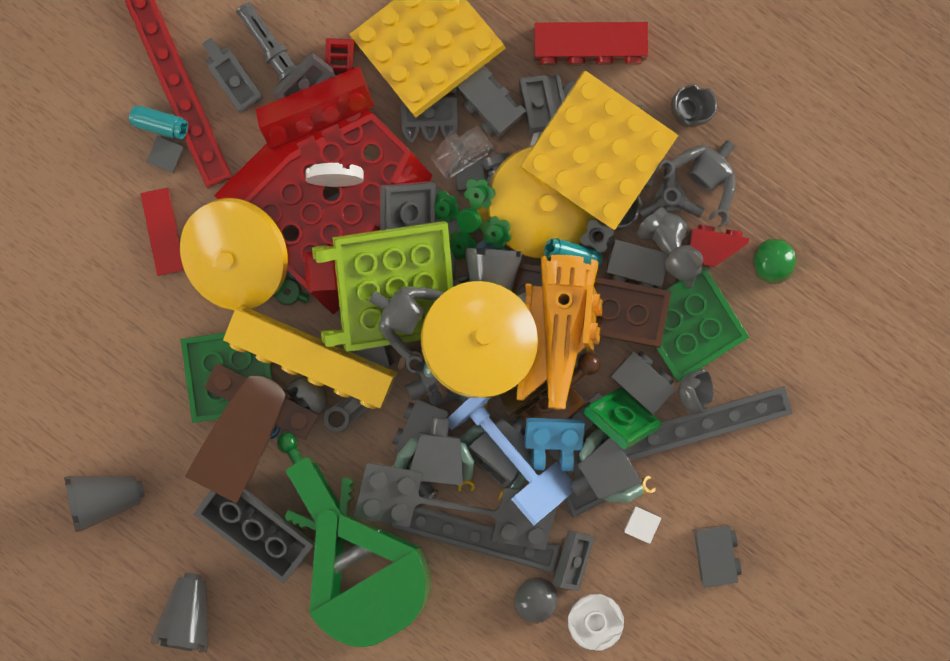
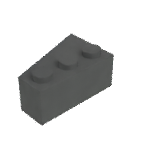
(490, 103)

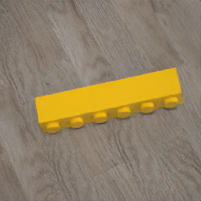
(308, 356)

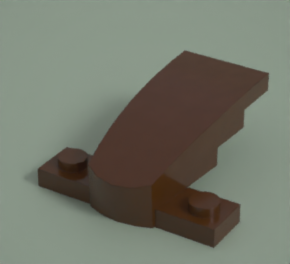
(244, 430)

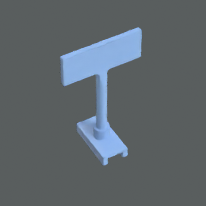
(543, 490)

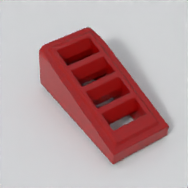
(340, 44)

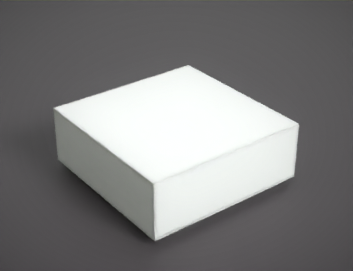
(642, 524)

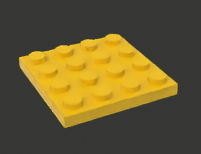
(426, 47)
(599, 150)

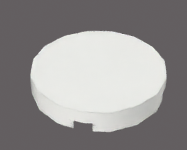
(334, 175)
(595, 622)

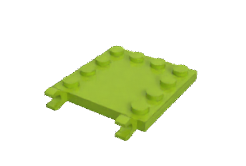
(384, 264)

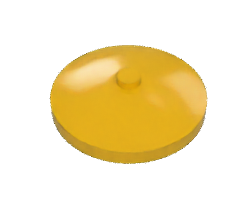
(533, 209)
(233, 253)
(479, 339)

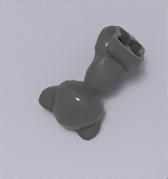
(668, 233)

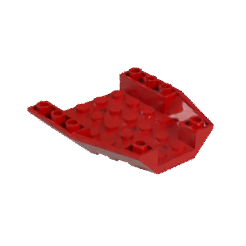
(278, 186)

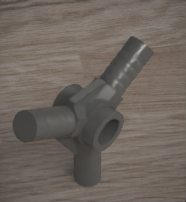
(671, 198)

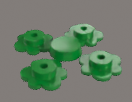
(470, 220)

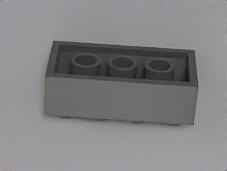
(256, 532)

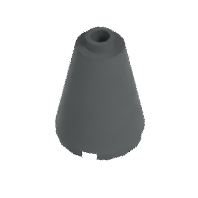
(493, 266)
(101, 497)
(184, 616)

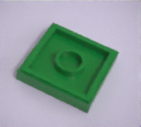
(622, 418)

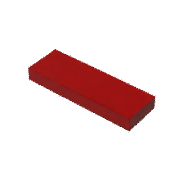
(162, 231)

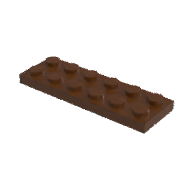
(628, 310)

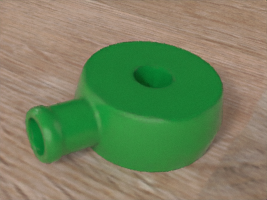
(294, 295)

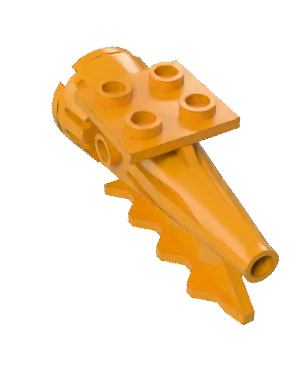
(561, 328)

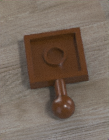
(587, 365)

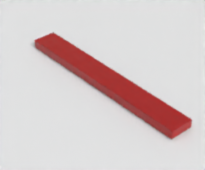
(179, 90)

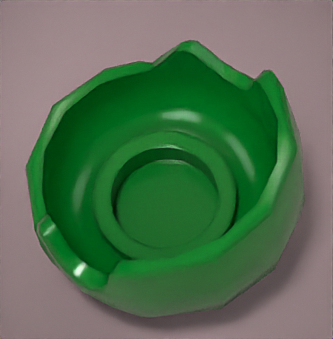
(774, 261)

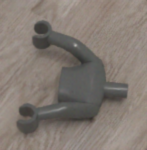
(708, 172)
(402, 314)

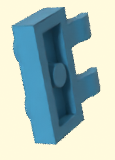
(553, 434)

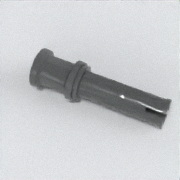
(274, 52)

